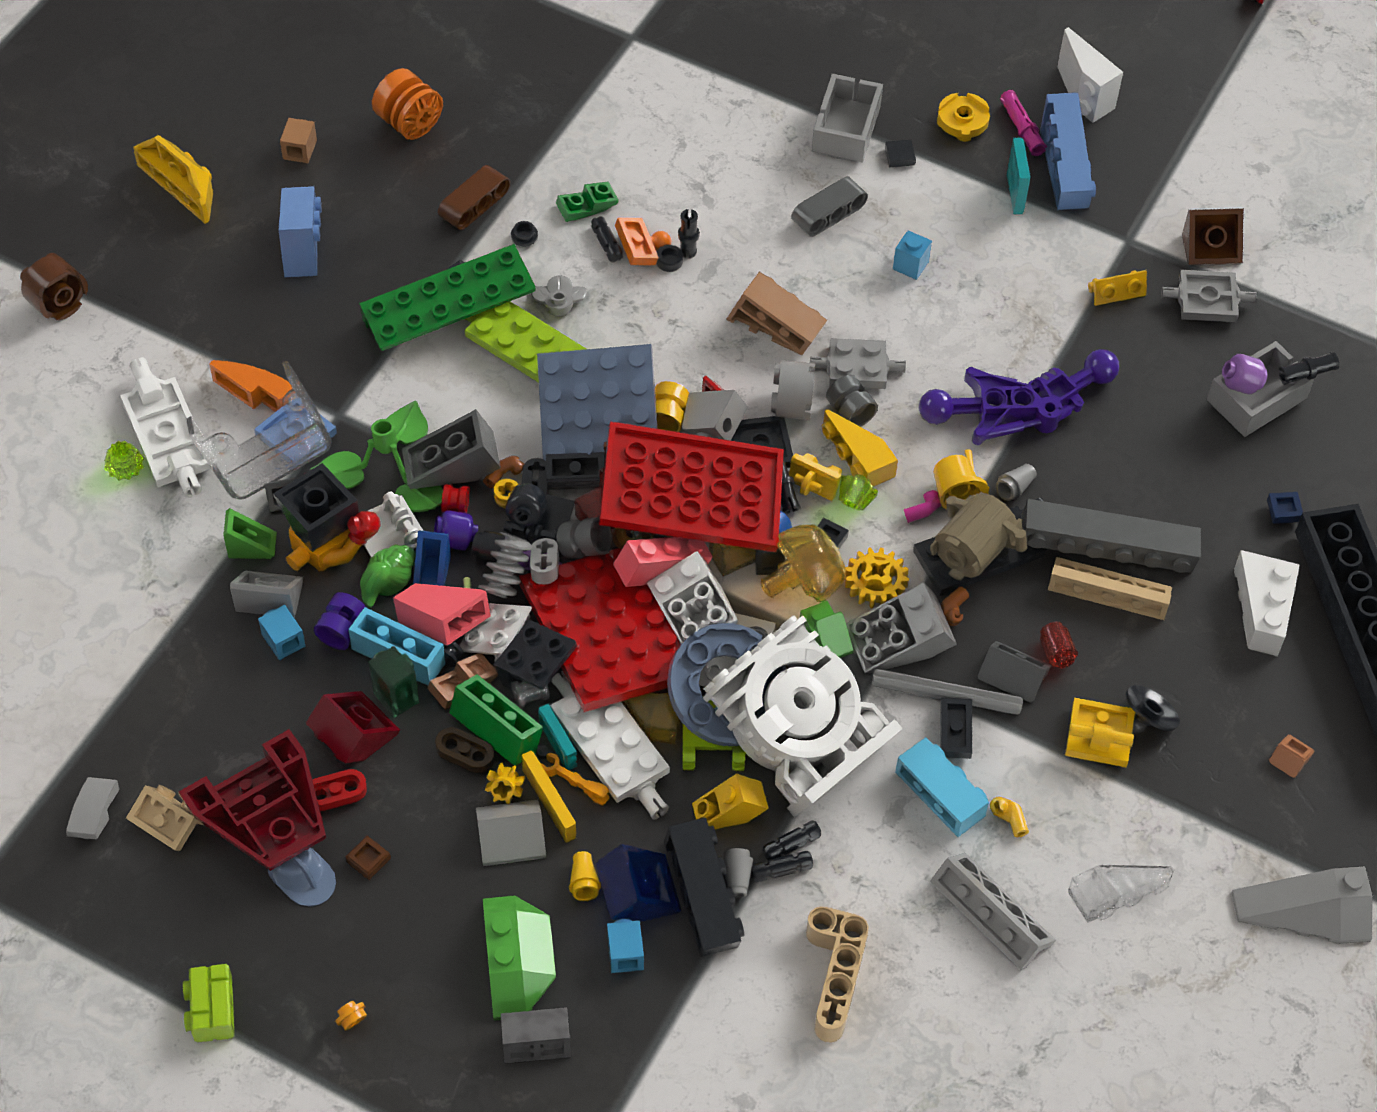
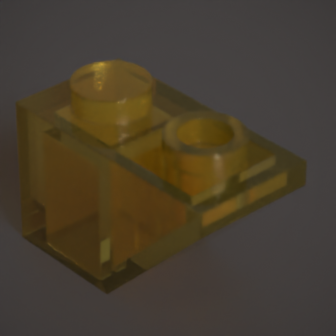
(654, 716)

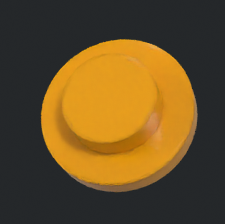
(351, 1015)

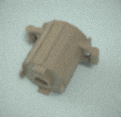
(977, 534)

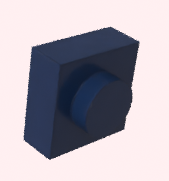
(1284, 507)

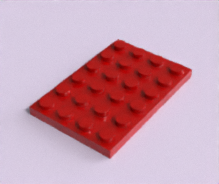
(692, 487)
(617, 630)

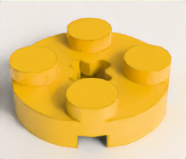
(963, 127)

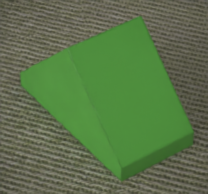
(247, 537)

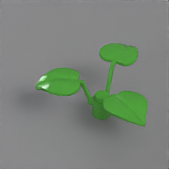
(404, 427)

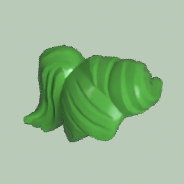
(387, 573)

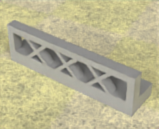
(991, 909)

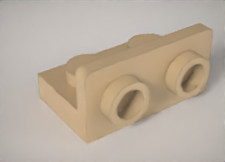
(163, 816)

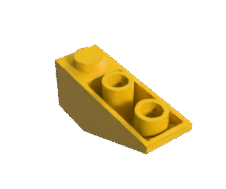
(861, 449)

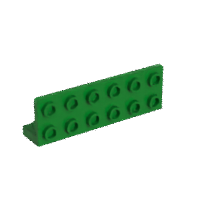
(447, 297)

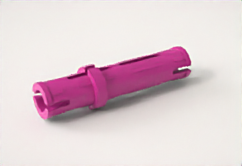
(1026, 128)

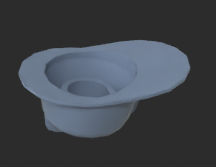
(305, 878)

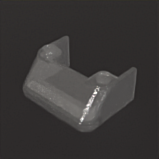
(270, 453)

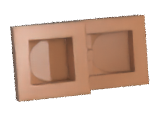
(444, 686)

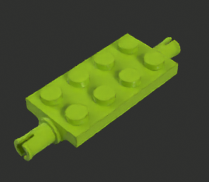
(517, 337)

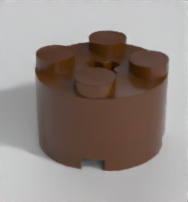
(53, 287)

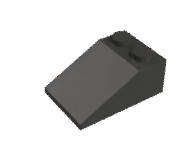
(452, 454)

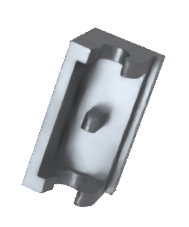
(535, 1035)

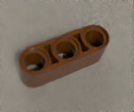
(474, 197)

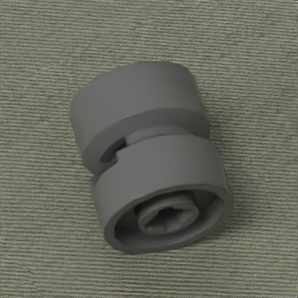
(852, 400)
(584, 538)

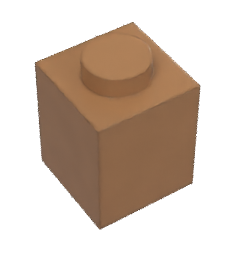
(298, 140)

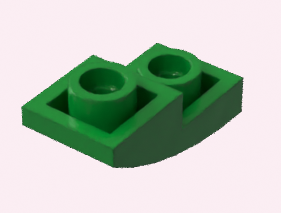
(591, 201)

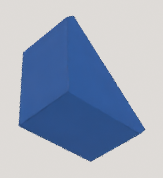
(432, 558)

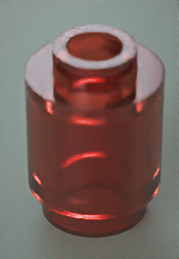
(1058, 645)

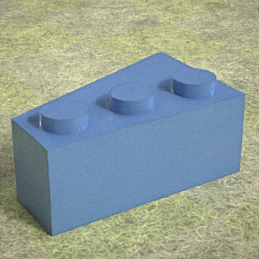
(299, 230)

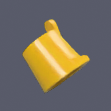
(957, 478)

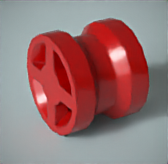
(455, 498)

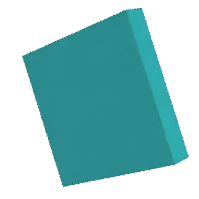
(1018, 175)

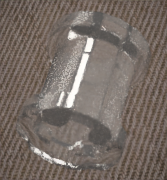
(526, 693)

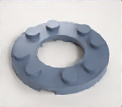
(685, 671)

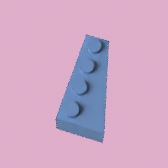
(1067, 151)

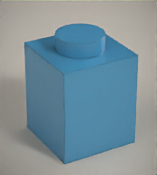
(912, 255)
(281, 632)
(625, 946)

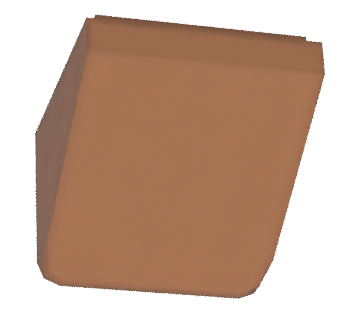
(1291, 755)

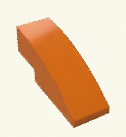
(250, 383)

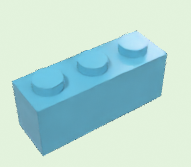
(377, 633)
(942, 786)

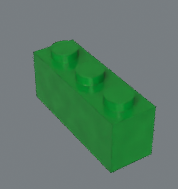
(495, 719)

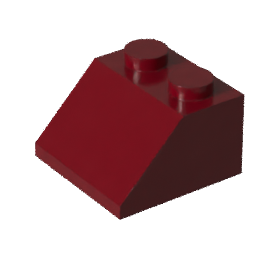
(351, 725)

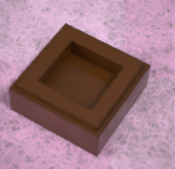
(368, 857)

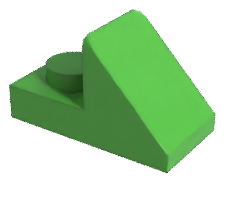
(830, 627)

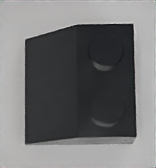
(317, 506)

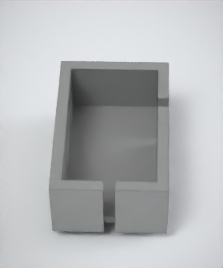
(844, 124)
(1255, 410)

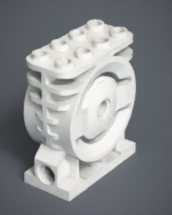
(824, 687)

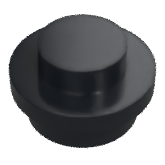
(524, 233)

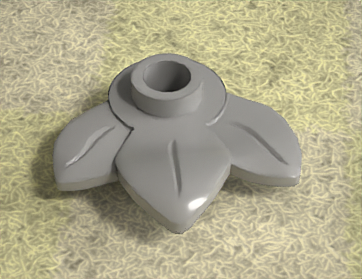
(559, 295)

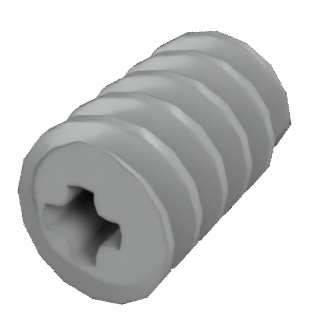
(506, 566)

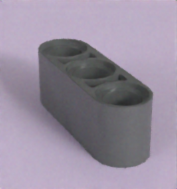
(829, 206)

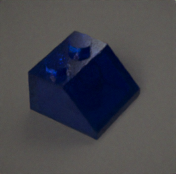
(637, 884)

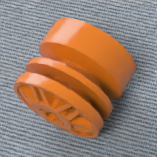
(407, 103)

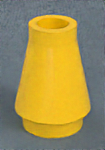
(584, 879)

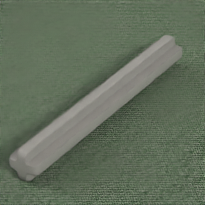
(940, 689)

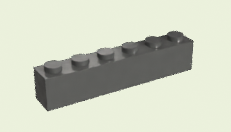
(1111, 536)

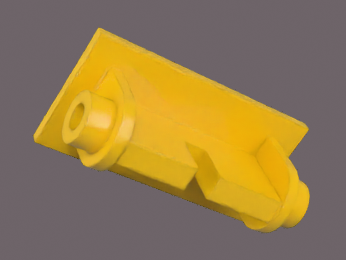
(1119, 287)

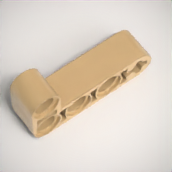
(837, 975)

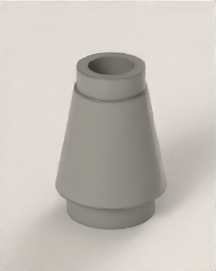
(1015, 482)
(738, 870)

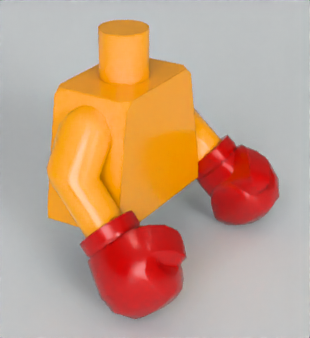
(339, 549)

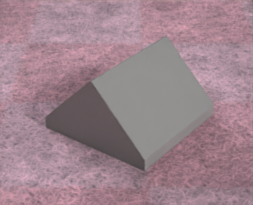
(262, 591)
(511, 832)

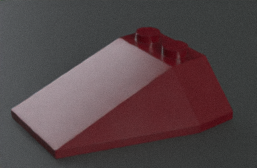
(264, 808)

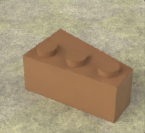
(777, 313)

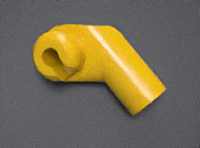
(1010, 812)

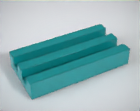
(557, 737)

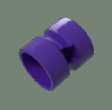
(335, 622)

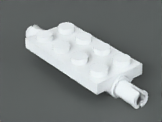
(160, 425)
(613, 748)

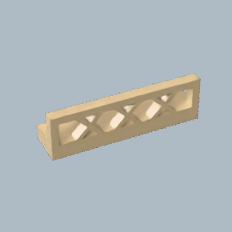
(1110, 588)

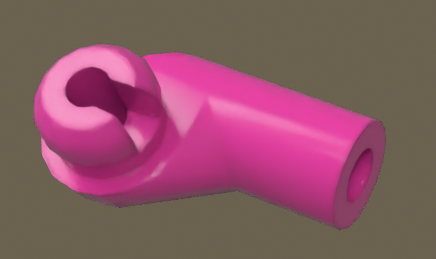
(925, 509)

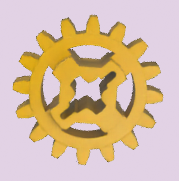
(876, 577)

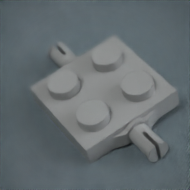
(1208, 295)
(860, 358)

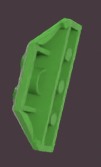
(517, 953)

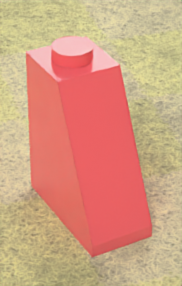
(441, 610)

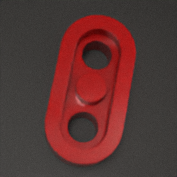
(335, 788)

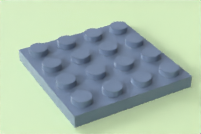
(588, 390)

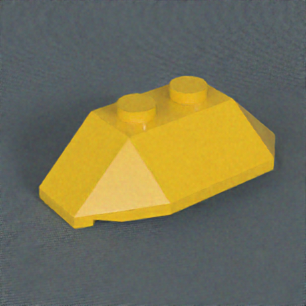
(177, 174)

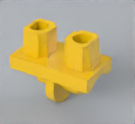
(815, 477)

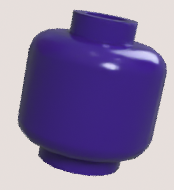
(458, 526)

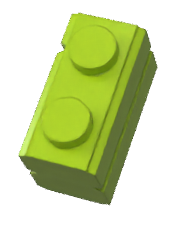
(210, 1003)

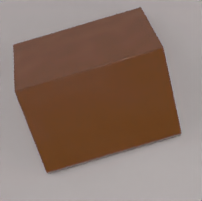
(1214, 236)

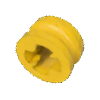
(500, 489)

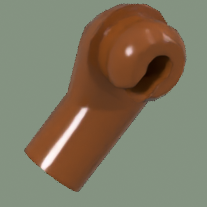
(507, 464)
(951, 606)

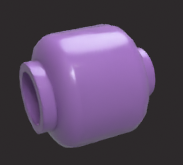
(1244, 374)

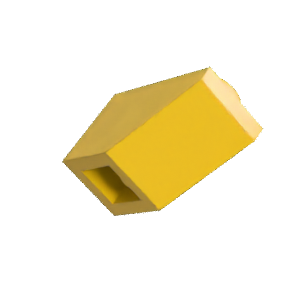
(732, 802)

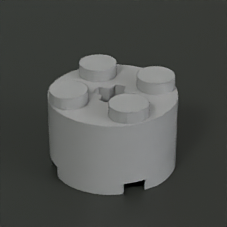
(794, 389)

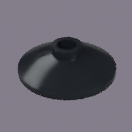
(1152, 708)

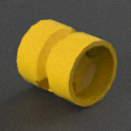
(670, 405)

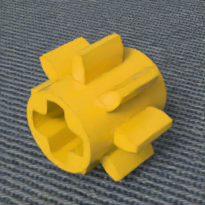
(502, 790)

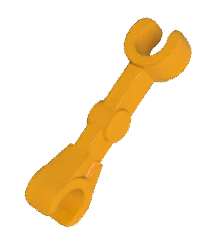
(596, 791)

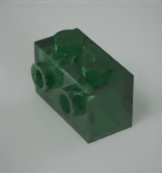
(394, 681)

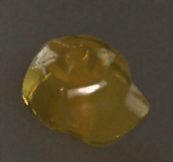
(810, 563)

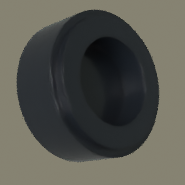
(669, 258)

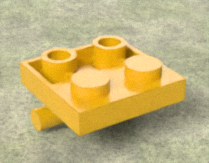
(1100, 732)

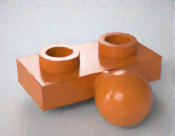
(638, 243)

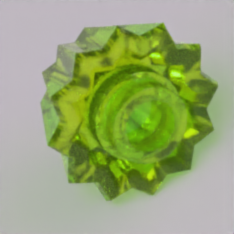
(123, 461)
(856, 492)

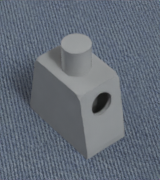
(713, 414)

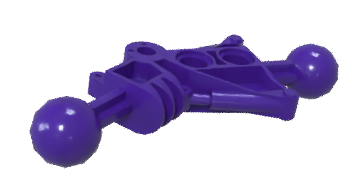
(1044, 399)

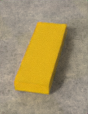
(549, 796)

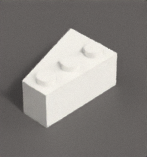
(1266, 599)

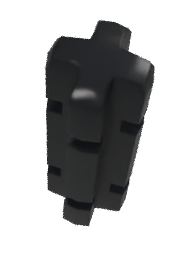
(606, 239)
(792, 840)
(782, 866)

